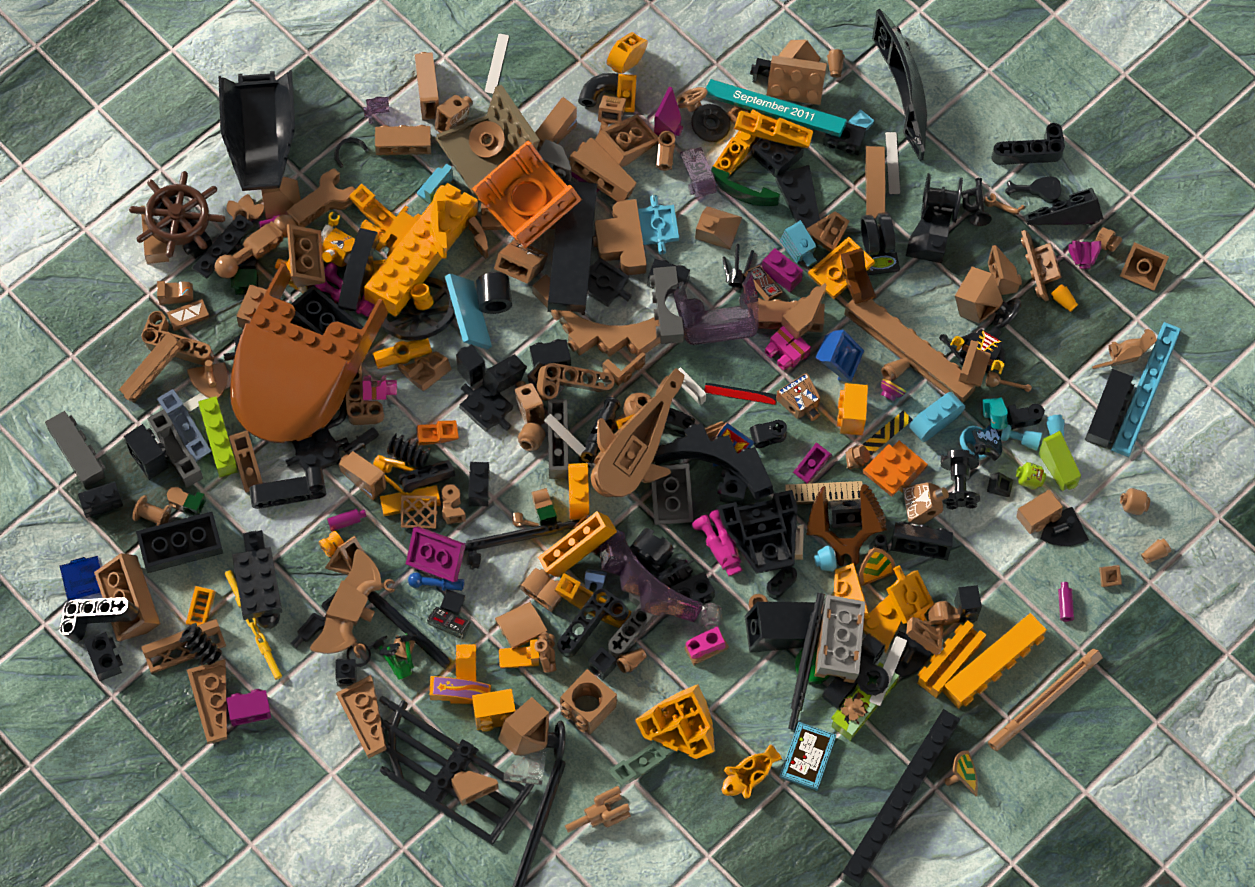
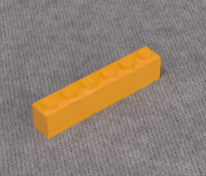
(994, 660)

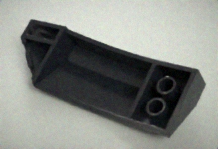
(907, 78)

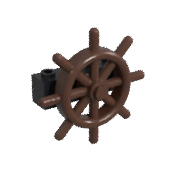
(175, 216)

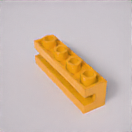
(951, 658)

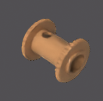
(151, 512)

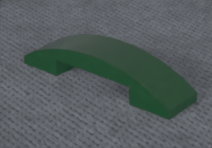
(742, 193)

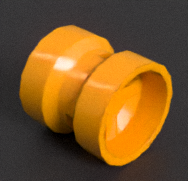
(422, 296)
(331, 544)

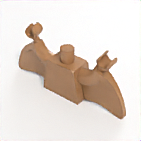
(349, 606)

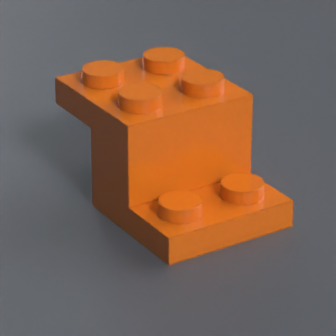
(895, 468)

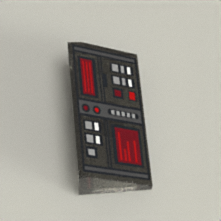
(448, 622)

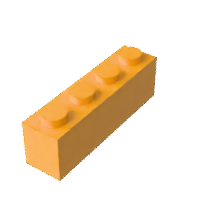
(577, 544)

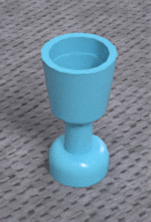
(1029, 438)

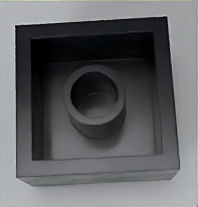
(146, 451)

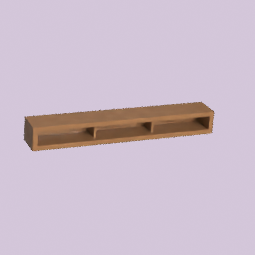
(908, 345)

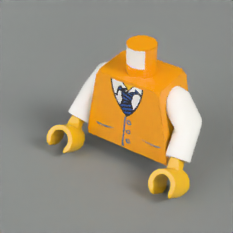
(335, 243)

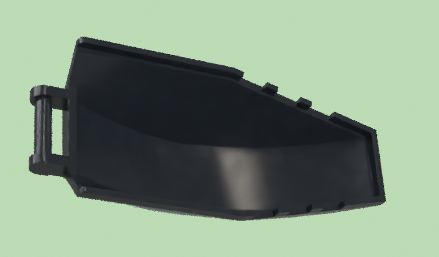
(257, 127)

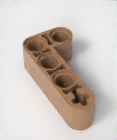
(159, 331)
(576, 380)
(359, 405)

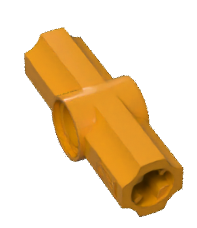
(390, 355)

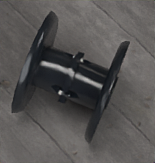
(941, 198)

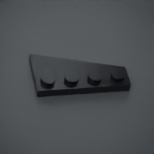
(799, 195)

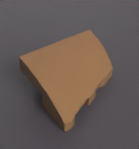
(426, 370)

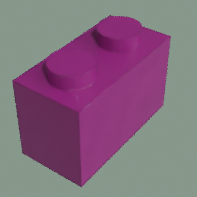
(782, 270)
(248, 707)

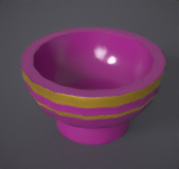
(891, 390)

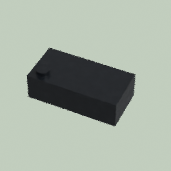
(317, 311)
(179, 542)

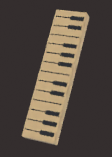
(834, 491)

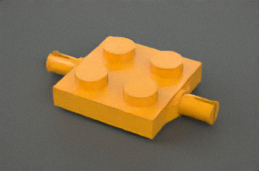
(910, 595)

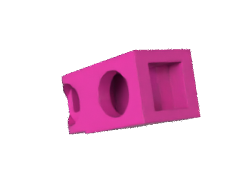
(705, 643)

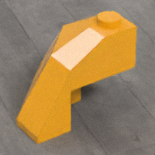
(680, 723)

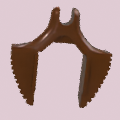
(872, 522)

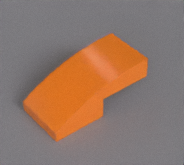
(437, 433)

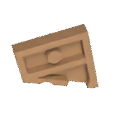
(828, 230)

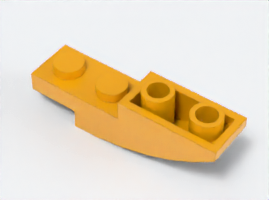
(736, 150)

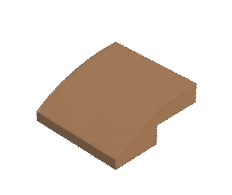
(521, 625)

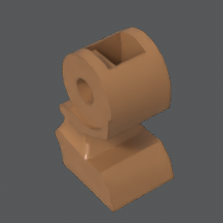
(451, 499)

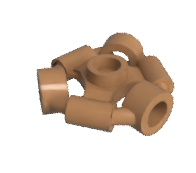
(546, 651)

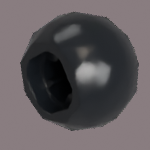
(268, 621)

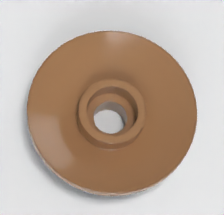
(481, 133)

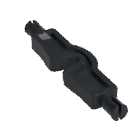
(312, 625)

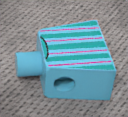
(799, 244)

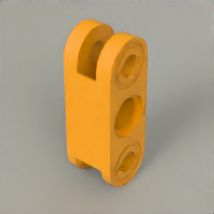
(397, 230)

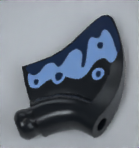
(988, 442)

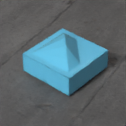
(862, 119)

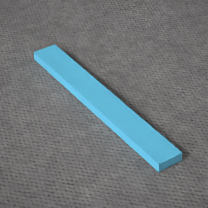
(1146, 389)

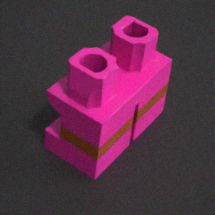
(787, 348)
(378, 389)

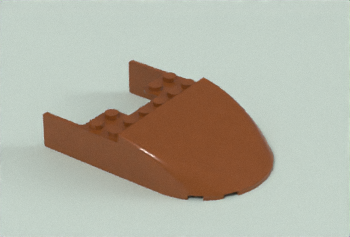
(290, 377)

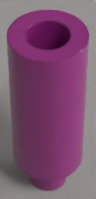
(345, 519)
(1066, 602)

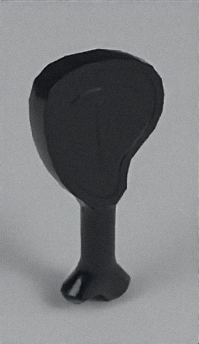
(1046, 187)

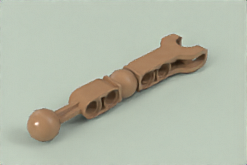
(300, 214)

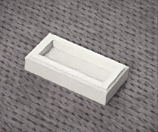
(693, 388)

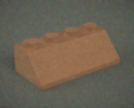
(125, 579)

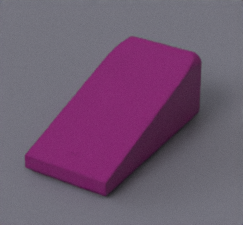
(812, 463)

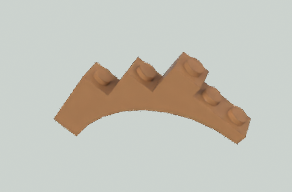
(609, 338)

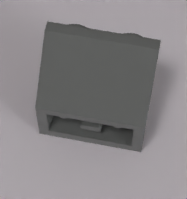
(556, 158)

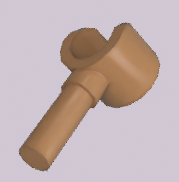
(518, 521)

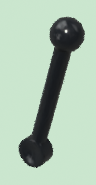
(943, 337)

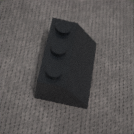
(921, 540)

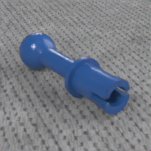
(416, 580)

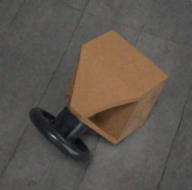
(980, 298)
(528, 731)

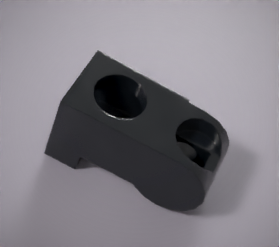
(1024, 416)
(678, 421)

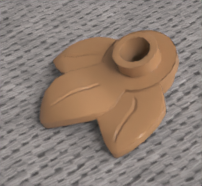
(245, 208)

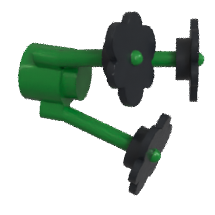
(400, 669)

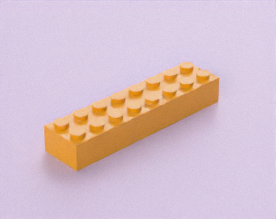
(416, 253)

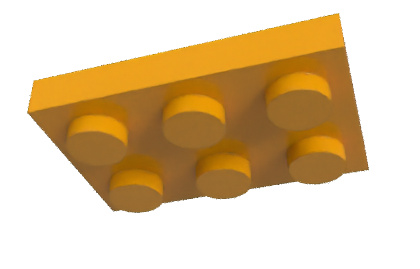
(830, 268)

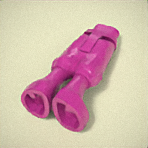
(331, 276)
(722, 545)

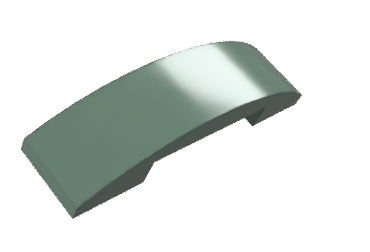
(640, 763)

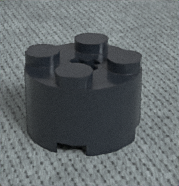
(651, 550)

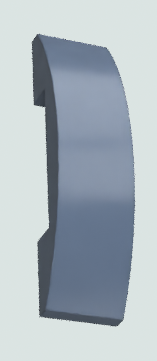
(184, 425)

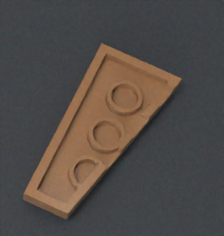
(209, 691)
(363, 713)

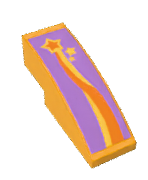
(455, 689)

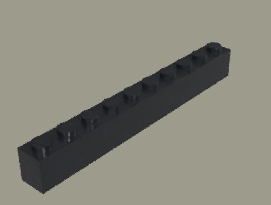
(900, 799)

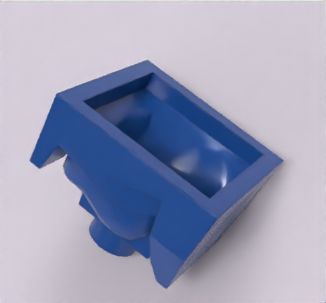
(840, 354)

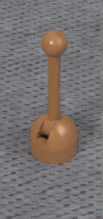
(993, 380)

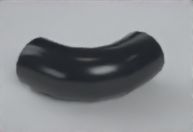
(596, 86)

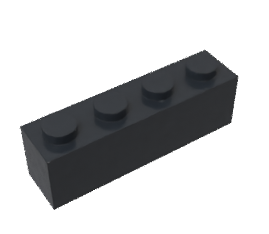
(1109, 408)

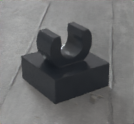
(253, 540)

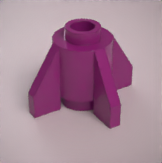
(1084, 253)

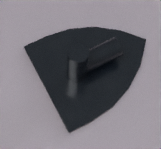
(1065, 531)
(912, 658)

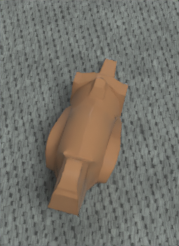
(1129, 350)

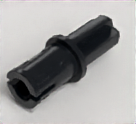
(361, 441)

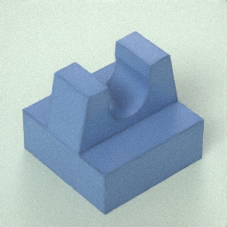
(594, 576)

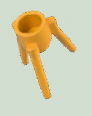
(386, 464)

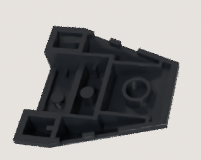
(764, 531)

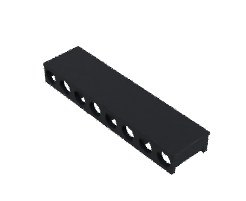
(573, 252)

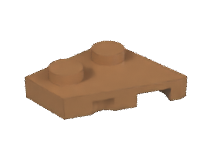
(925, 634)

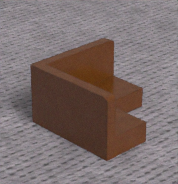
(857, 276)

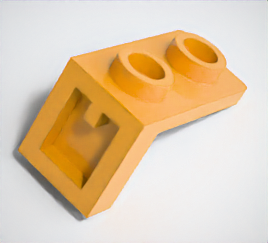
(519, 656)

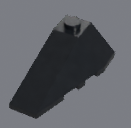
(1080, 209)
(930, 235)

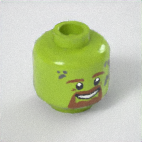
(1031, 475)

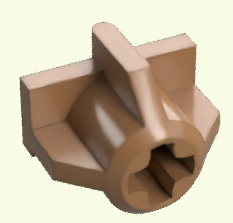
(943, 614)

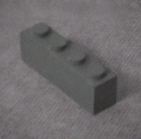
(557, 446)
(75, 449)

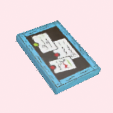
(807, 756)

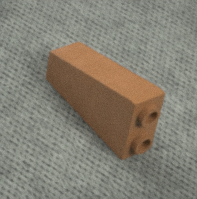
(598, 167)

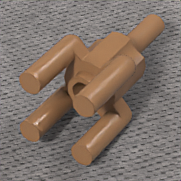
(601, 811)

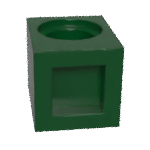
(243, 280)

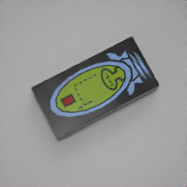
(884, 264)

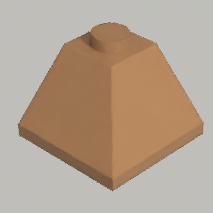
(280, 199)
(717, 227)
(1003, 272)

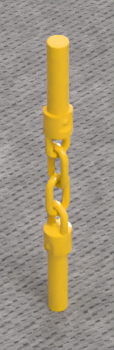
(264, 646)

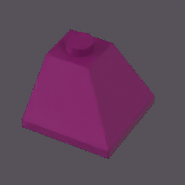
(668, 115)

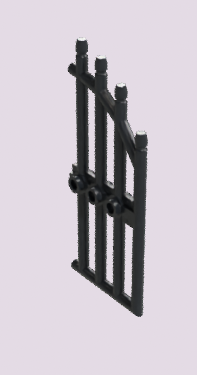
(441, 783)

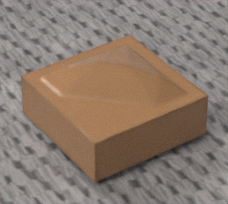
(1110, 575)
(401, 651)

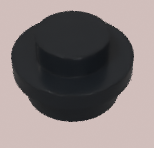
(474, 560)

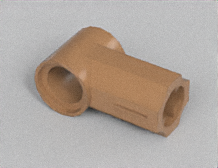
(665, 151)

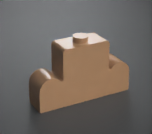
(622, 238)

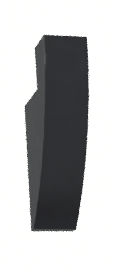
(358, 269)

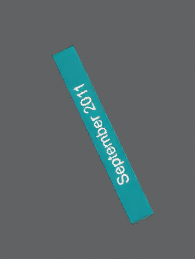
(775, 108)

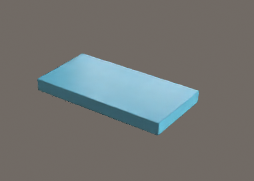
(467, 312)

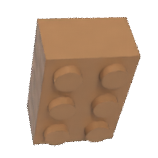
(796, 80)

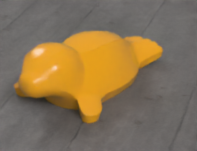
(749, 772)

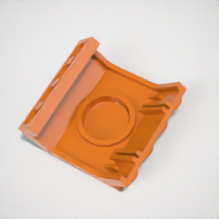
(526, 195)

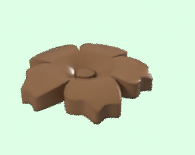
(853, 709)

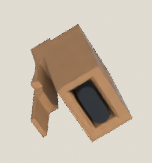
(611, 111)

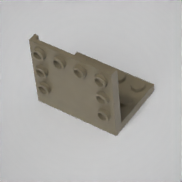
(515, 128)

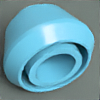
(826, 559)

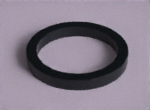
(364, 663)

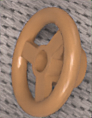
(692, 98)

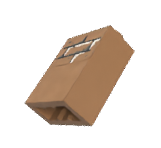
(520, 262)

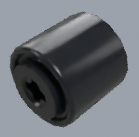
(494, 293)

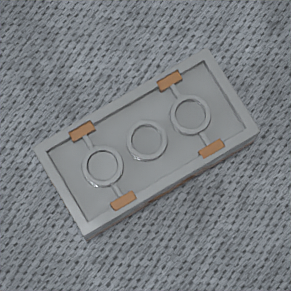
(840, 638)

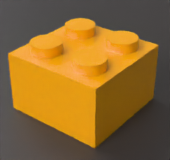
(852, 409)
(492, 709)

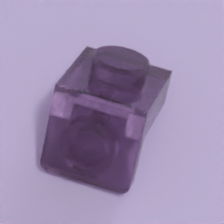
(376, 106)

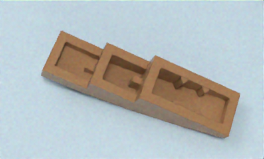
(875, 180)

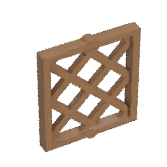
(418, 498)

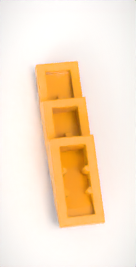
(774, 130)

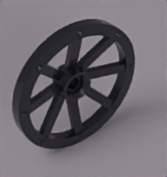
(422, 316)

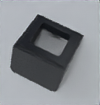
(1000, 484)

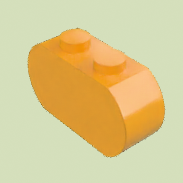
(626, 53)
(578, 490)

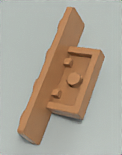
(1043, 263)

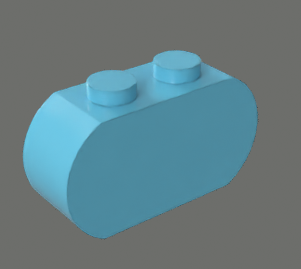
(937, 416)

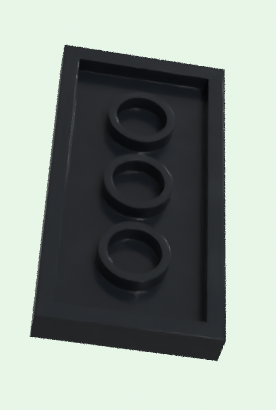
(257, 583)

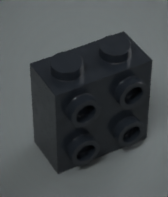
(776, 156)

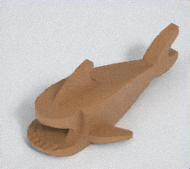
(629, 452)

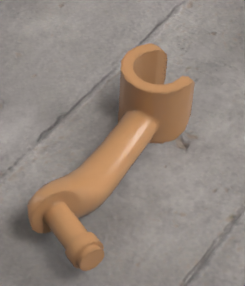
(994, 202)

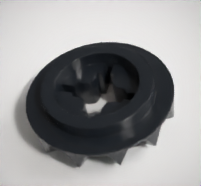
(873, 671)

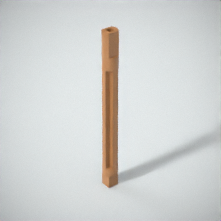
(1044, 699)

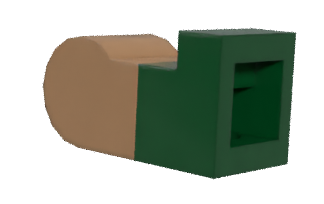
(186, 502)
(543, 507)

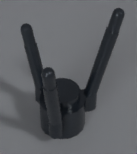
(736, 277)

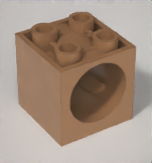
(588, 685)

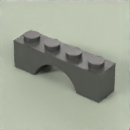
(669, 325)
(175, 449)

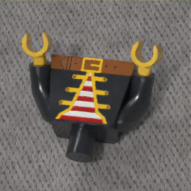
(987, 342)

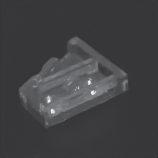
(527, 768)

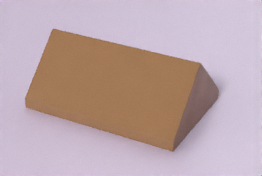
(305, 256)

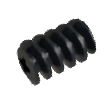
(408, 452)
(201, 644)

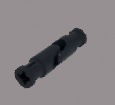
(609, 416)

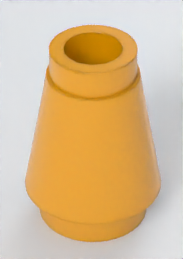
(1064, 297)

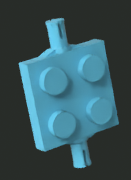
(658, 224)

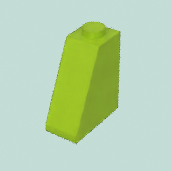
(1059, 461)

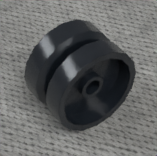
(877, 233)

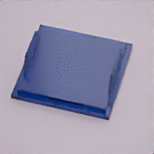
(80, 578)

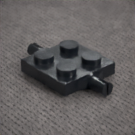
(607, 282)
(485, 408)
(317, 450)

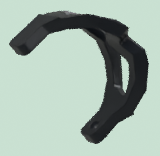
(348, 140)

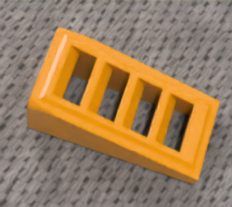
(204, 591)

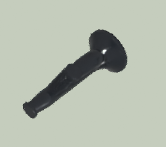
(980, 217)

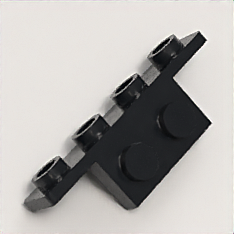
(223, 245)

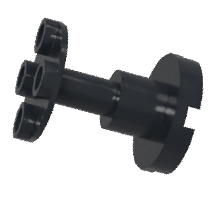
(959, 464)

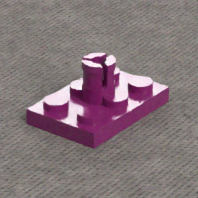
(435, 554)

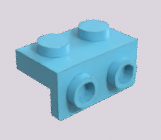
(438, 178)

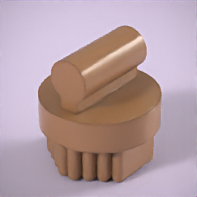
(1108, 239)
(857, 456)

